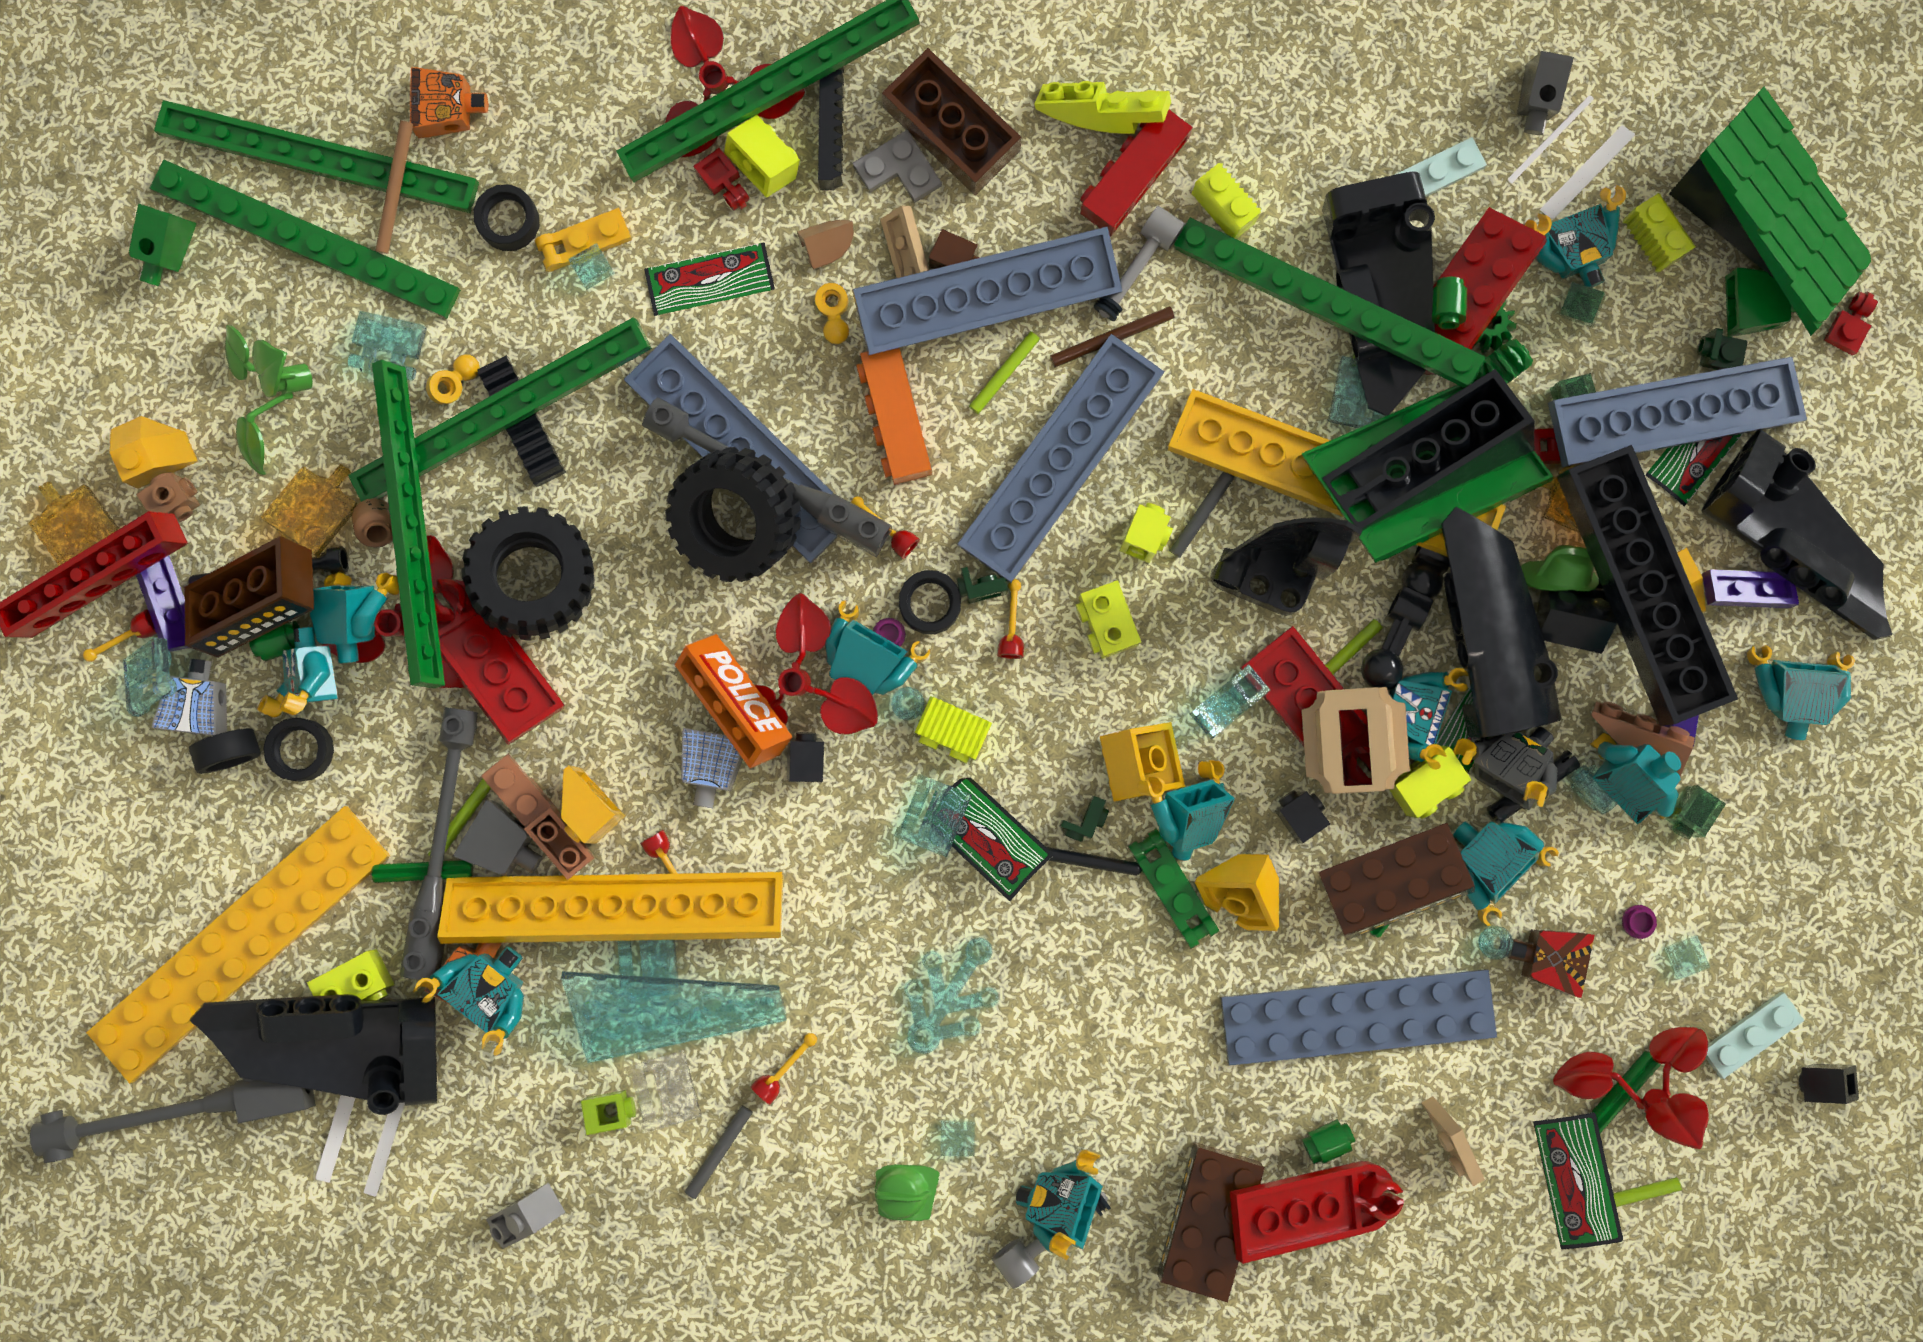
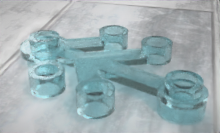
(947, 1000)

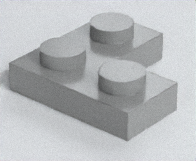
(902, 159)

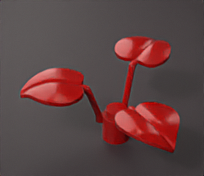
(695, 40)
(390, 621)
(849, 703)
(1676, 1118)

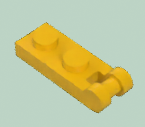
(605, 229)

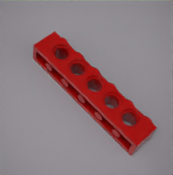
(90, 574)

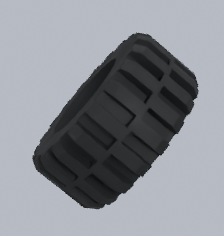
(524, 531)
(706, 541)

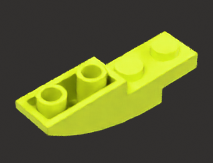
(1092, 108)

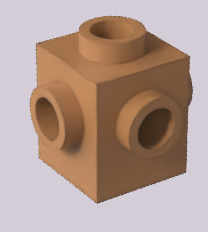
(170, 495)

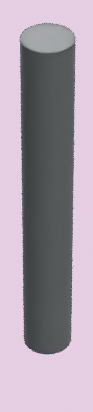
(1201, 514)
(718, 1152)

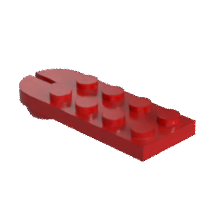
(1491, 267)
(492, 666)
(1294, 679)
(1312, 1209)

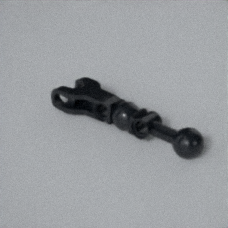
(1420, 585)

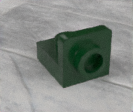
(1721, 351)
(987, 587)

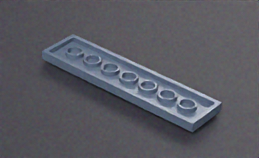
(987, 290)
(713, 410)
(1677, 411)
(1060, 458)
(1358, 1017)

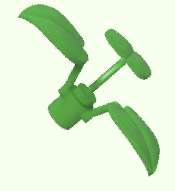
(273, 378)

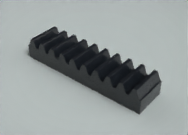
(831, 130)
(527, 435)

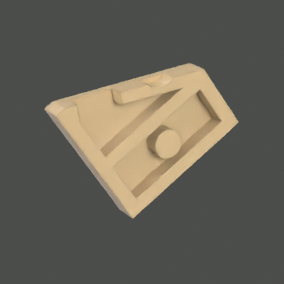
(1454, 1142)

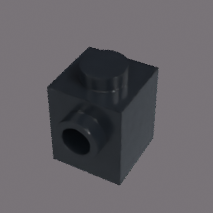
(805, 758)
(1302, 815)
(1829, 1083)

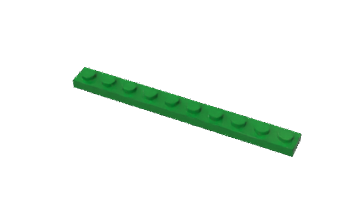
(767, 87)
(313, 155)
(305, 239)
(1330, 303)
(513, 404)
(408, 525)

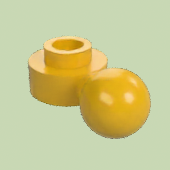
(835, 329)
(464, 369)

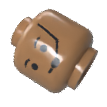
(372, 523)

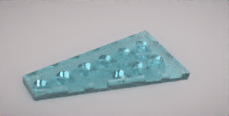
(646, 1013)

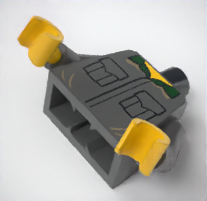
(1514, 765)

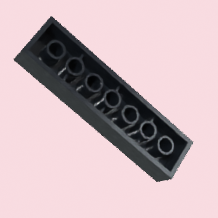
(1646, 586)

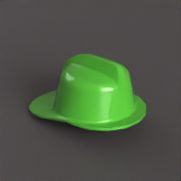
(1563, 569)
(906, 1191)

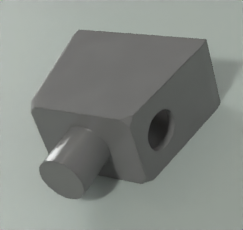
(1543, 89)
(497, 842)

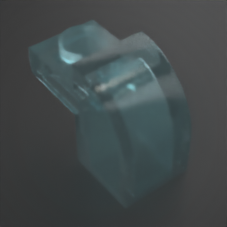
(1230, 701)

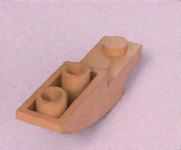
(537, 815)

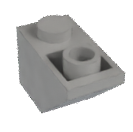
(525, 1216)

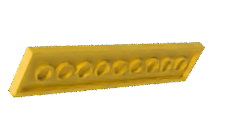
(1264, 453)
(612, 907)
(238, 943)

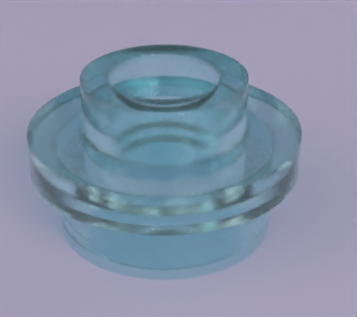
(907, 692)
(1486, 942)

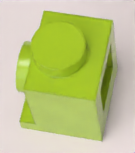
(596, 1117)

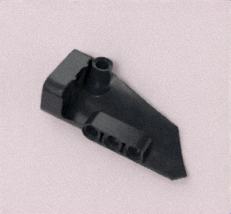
(1386, 264)
(1798, 531)
(1311, 543)
(1496, 631)
(331, 1045)

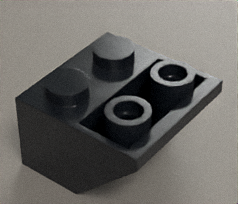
(1576, 618)

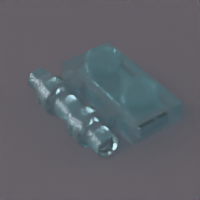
(386, 335)

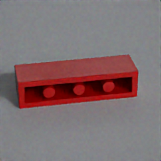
(1134, 171)

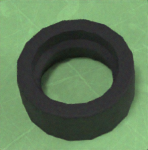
(489, 200)
(922, 578)
(273, 743)
(224, 750)

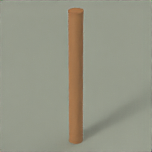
(394, 187)

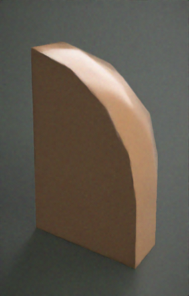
(826, 241)

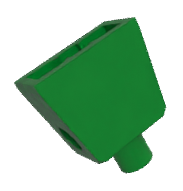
(159, 242)
(1754, 302)

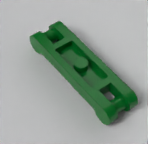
(1173, 888)

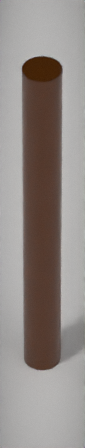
(1121, 333)

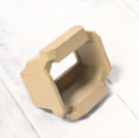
(1386, 738)

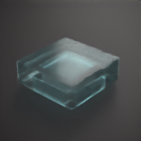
(591, 266)
(1686, 957)
(957, 1138)

